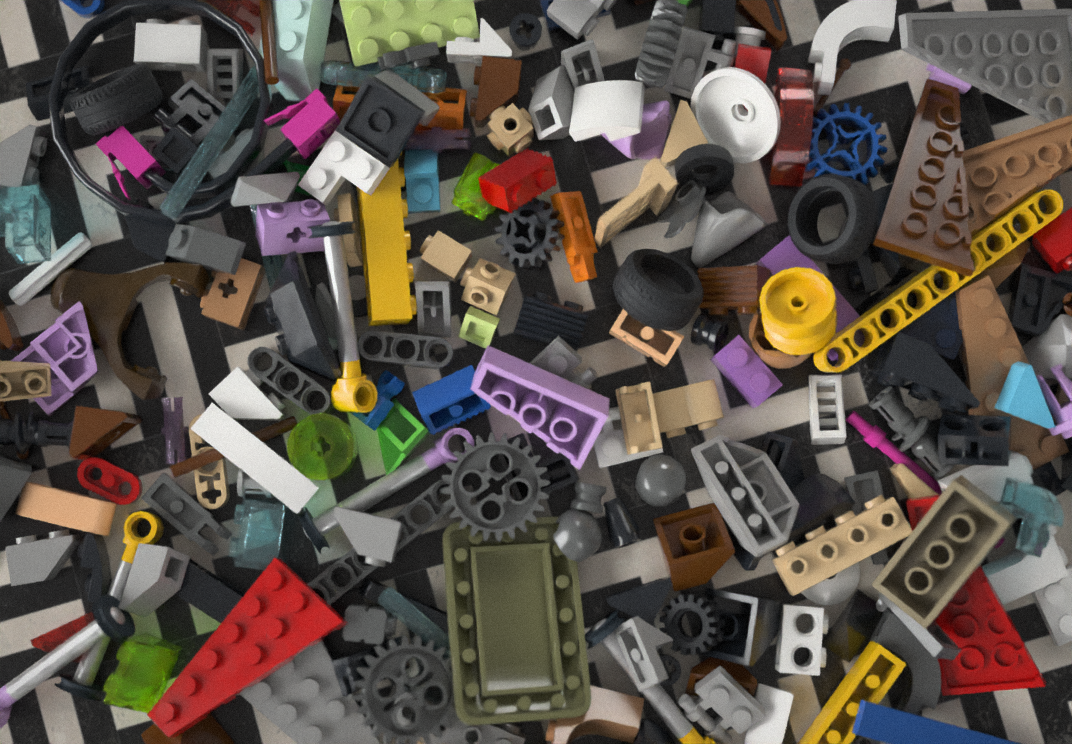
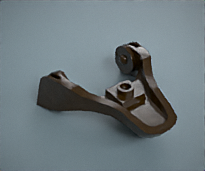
(109, 308)

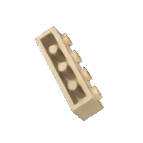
(842, 545)

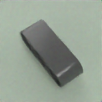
(391, 343)
(275, 378)

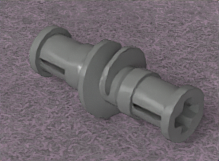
(911, 430)

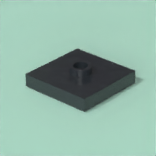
(380, 120)

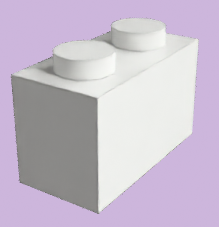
(171, 45)

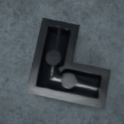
(559, 471)

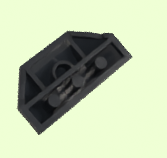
(299, 323)

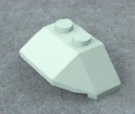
(300, 44)

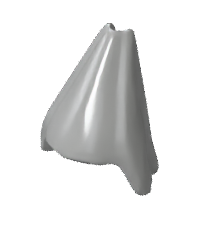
(722, 227)

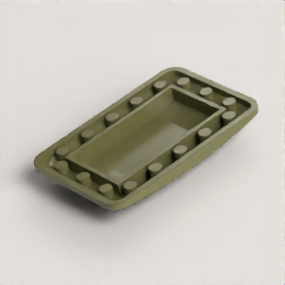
(514, 626)

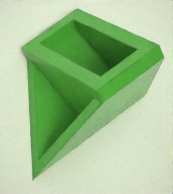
(399, 436)

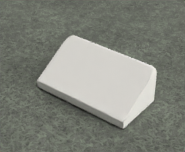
(777, 709)

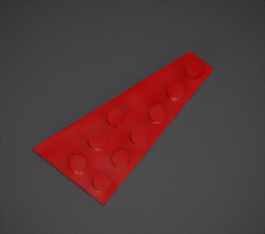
(978, 623)
(255, 639)

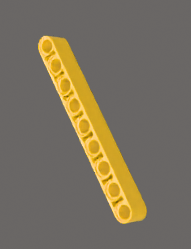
(923, 285)

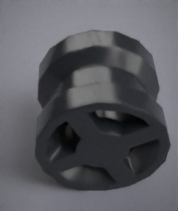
(709, 332)

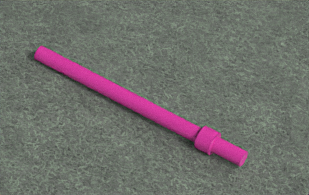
(876, 438)

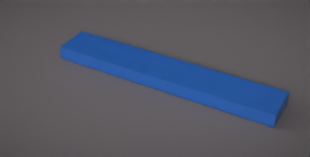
(902, 727)

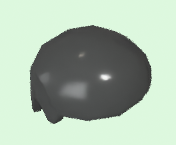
(660, 480)
(578, 534)

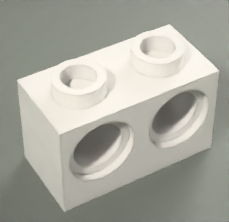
(791, 639)

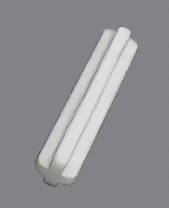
(50, 269)

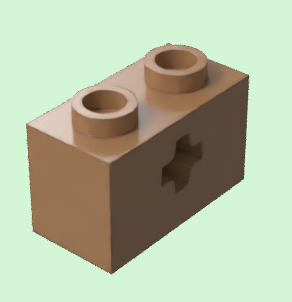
(233, 308)

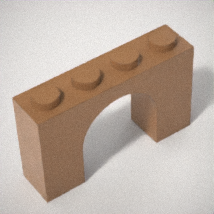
(610, 715)

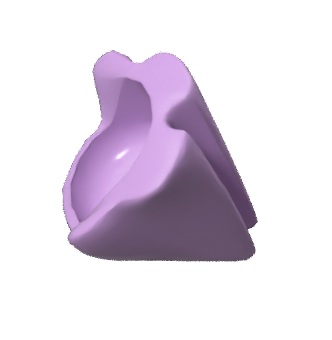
(654, 132)

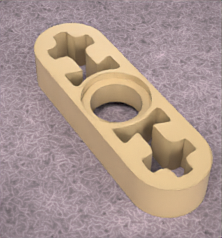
(202, 487)

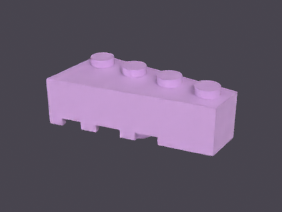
(543, 403)

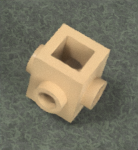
(514, 139)
(486, 286)

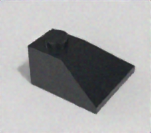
(748, 628)

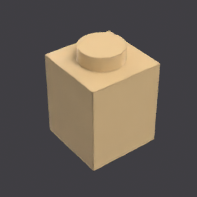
(445, 255)

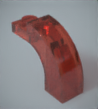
(795, 103)

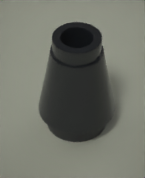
(620, 524)

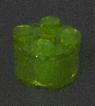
(312, 431)

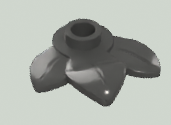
(683, 208)

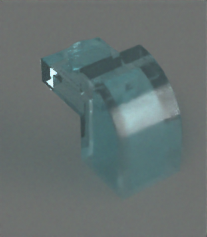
(1038, 510)

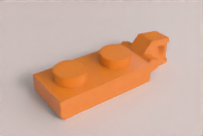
(578, 239)

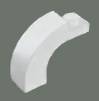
(845, 25)

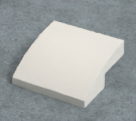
(608, 109)

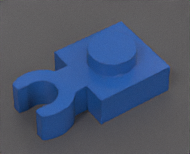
(387, 387)

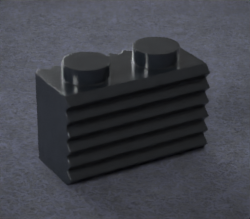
(545, 320)

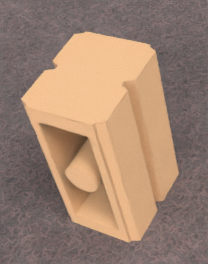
(646, 340)

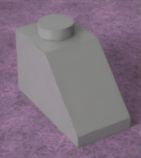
(370, 534)

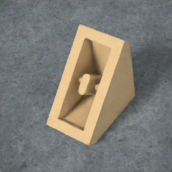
(683, 135)

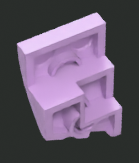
(70, 356)

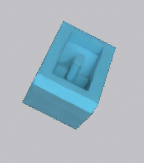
(1023, 396)

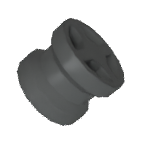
(588, 497)

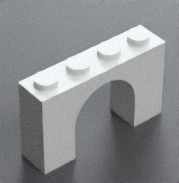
(1016, 572)

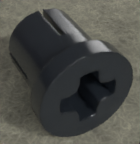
(531, 25)

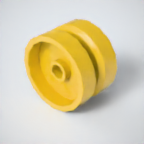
(798, 311)

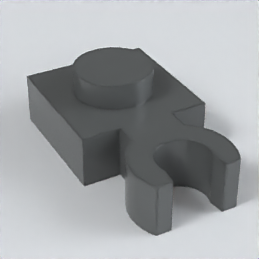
(416, 56)

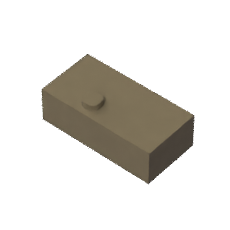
(943, 551)

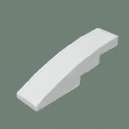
(254, 458)

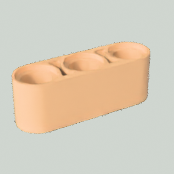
(66, 508)

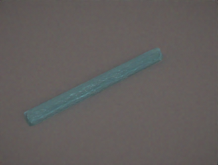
(211, 146)

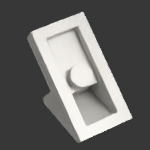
(467, 51)

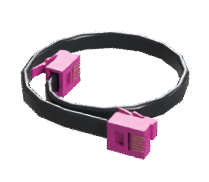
(307, 130)

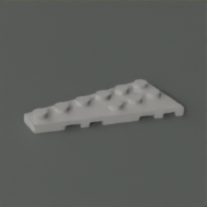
(308, 702)

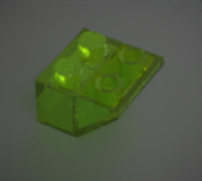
(142, 673)

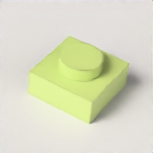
(478, 327)

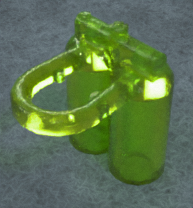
(468, 192)

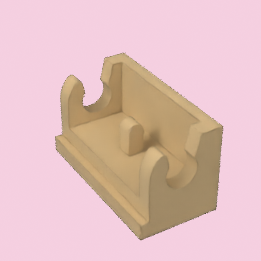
(638, 418)

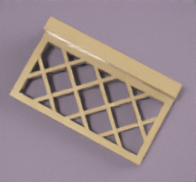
(653, 192)

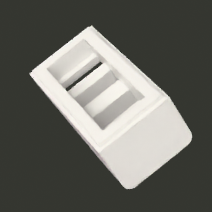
(832, 436)

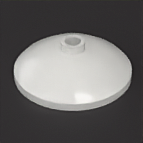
(725, 122)

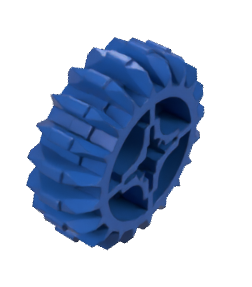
(837, 135)

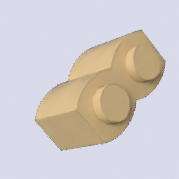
(687, 407)

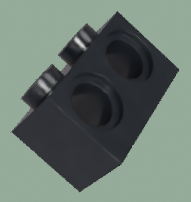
(974, 440)

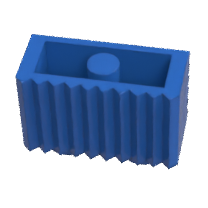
(449, 400)

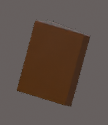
(98, 429)

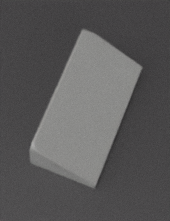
(411, 93)

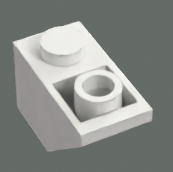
(245, 399)

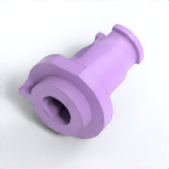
(1061, 413)

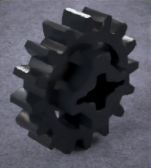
(542, 234)

